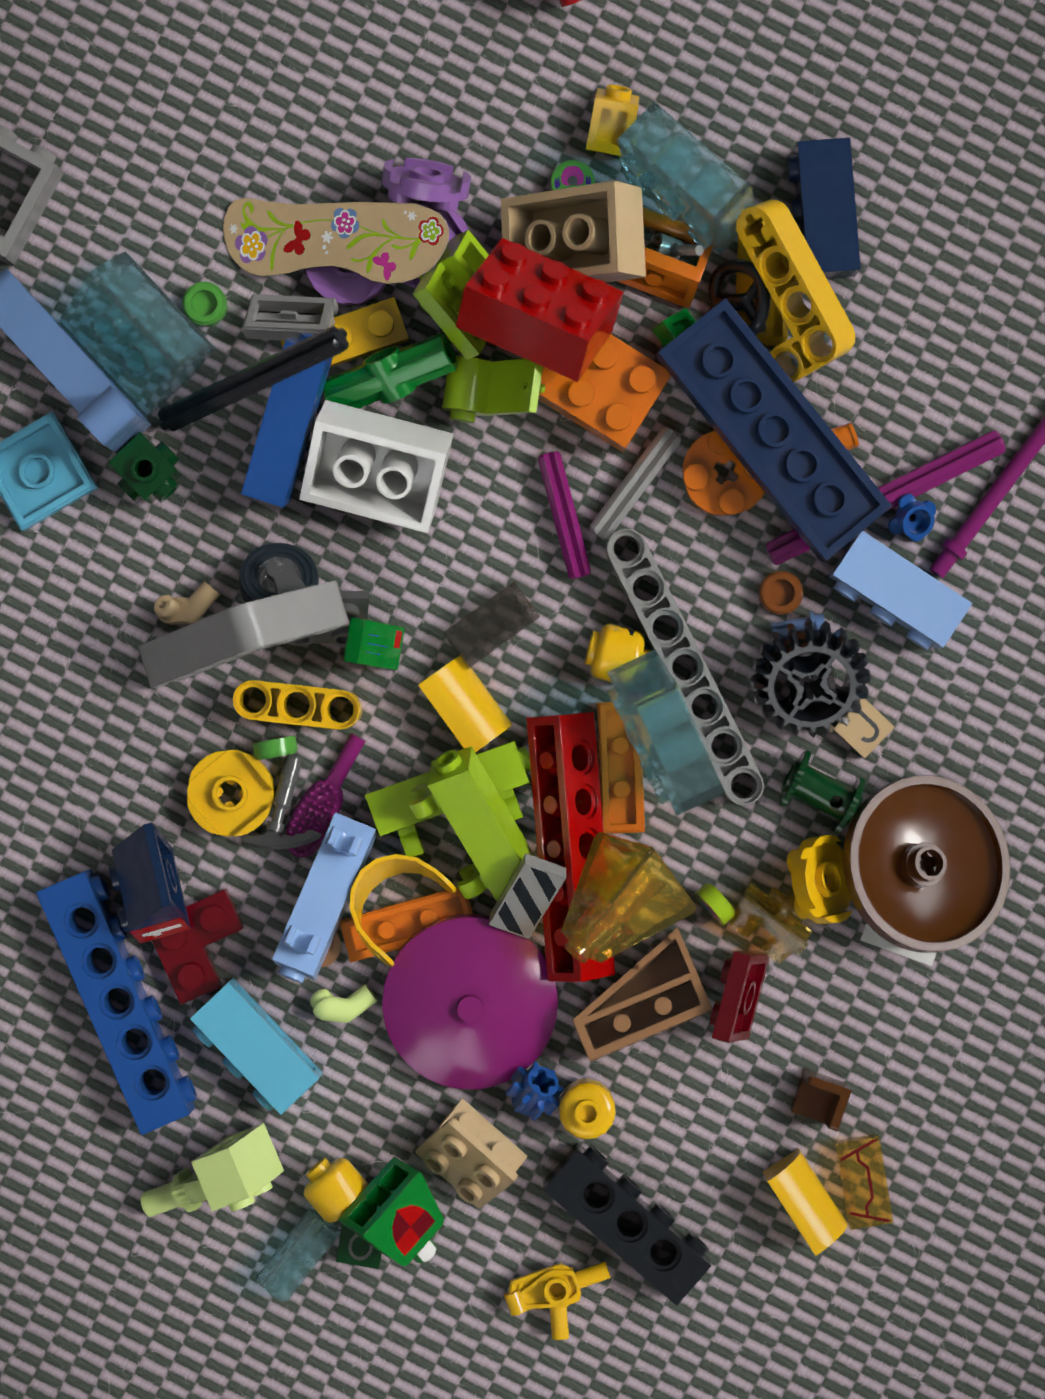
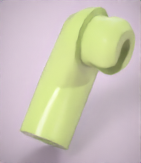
(342, 1009)

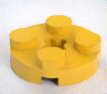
(206, 789)
(808, 867)

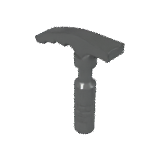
(282, 801)

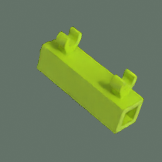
(390, 805)
(478, 817)

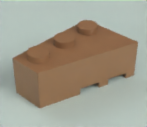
(645, 1001)

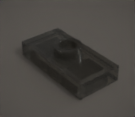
(491, 625)

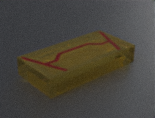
(863, 1182)

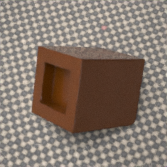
(821, 1098)

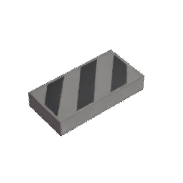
(527, 896)

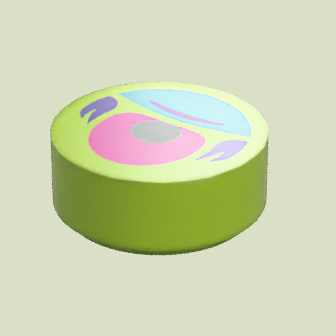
(715, 903)

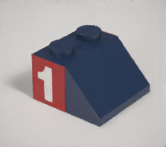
(148, 885)

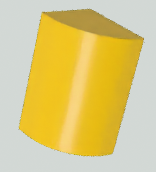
(465, 705)
(806, 1201)

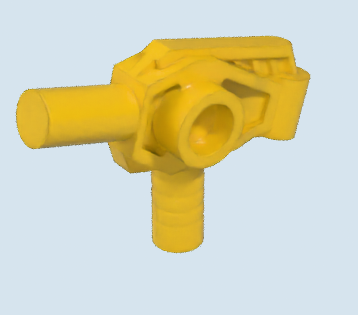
(553, 1289)

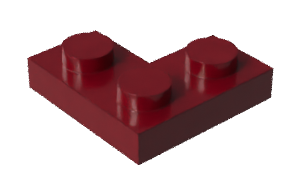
(185, 952)

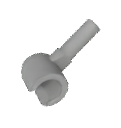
(675, 247)

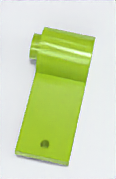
(492, 388)

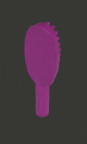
(323, 799)

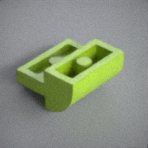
(443, 288)

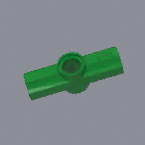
(392, 373)

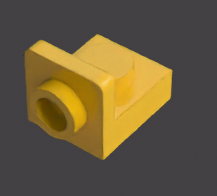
(612, 115)

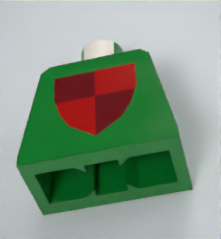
(396, 1214)

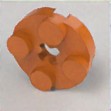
(701, 482)

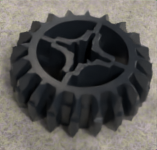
(796, 707)

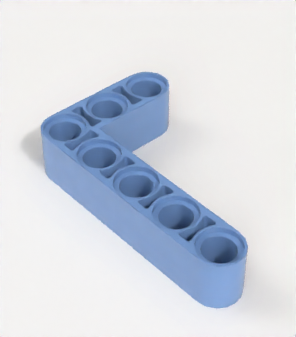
(62, 361)

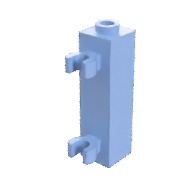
(323, 898)

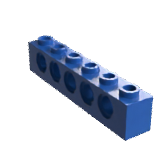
(148, 1106)

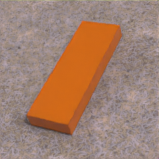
(618, 775)
(396, 923)

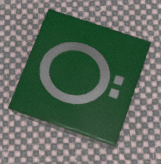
(356, 1251)

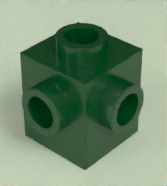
(136, 458)

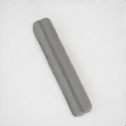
(635, 483)

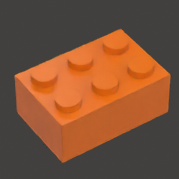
(611, 393)

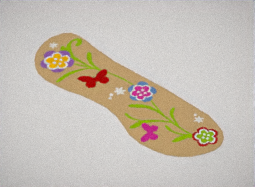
(369, 238)

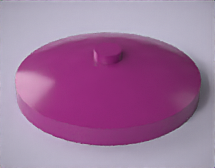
(468, 1002)

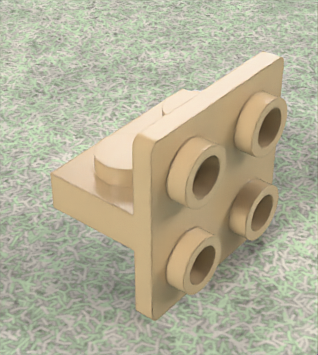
(471, 1155)

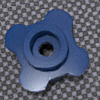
(920, 524)

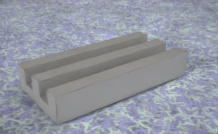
(287, 323)

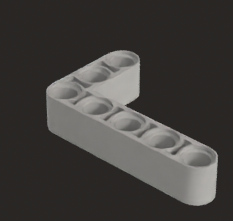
(242, 632)

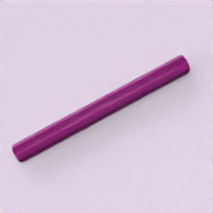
(913, 482)

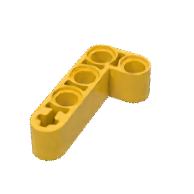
(788, 288)

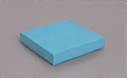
(41, 472)

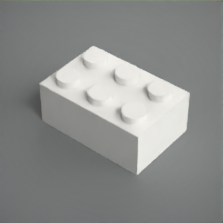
(376, 466)

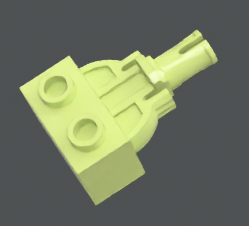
(223, 1175)

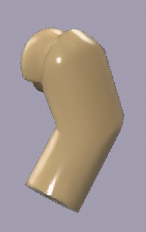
(185, 609)

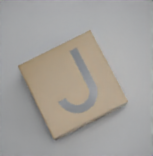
(864, 729)

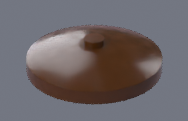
(926, 864)

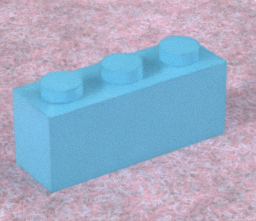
(255, 1047)

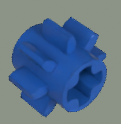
(534, 1091)

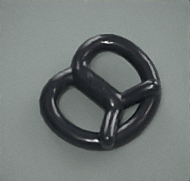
(743, 301)

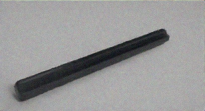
(254, 378)

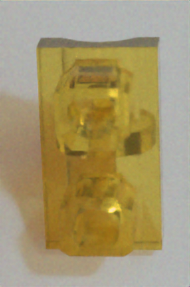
(777, 916)

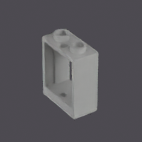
(37, 197)

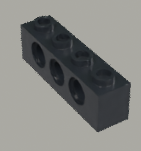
(670, 1275)

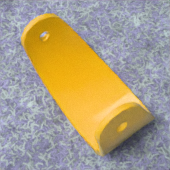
(373, 875)

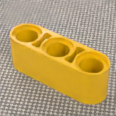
(276, 704)

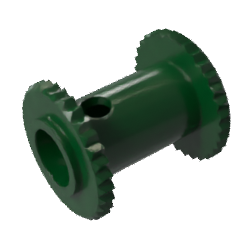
(817, 790)

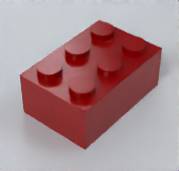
(539, 309)

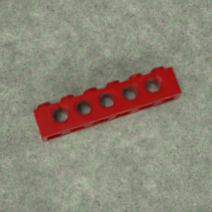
(565, 824)

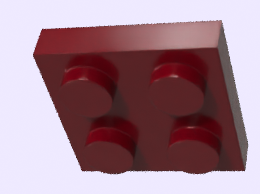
(743, 985)

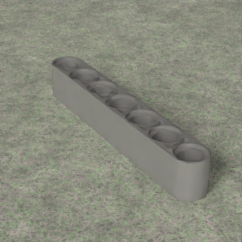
(684, 644)

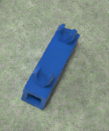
(285, 433)

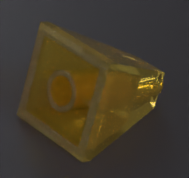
(621, 899)

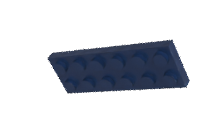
(773, 430)

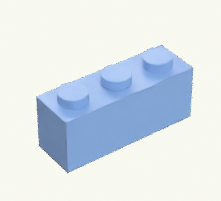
(898, 592)

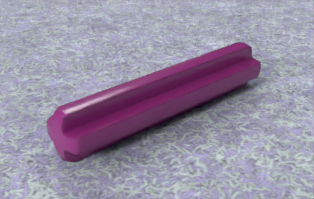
(564, 515)

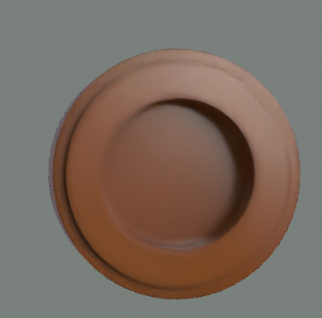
(780, 592)

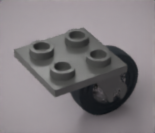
(287, 568)

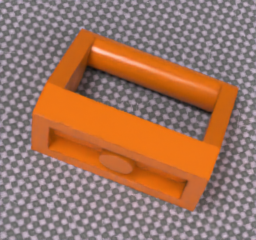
(665, 275)

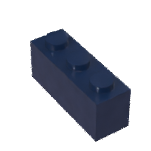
(826, 203)

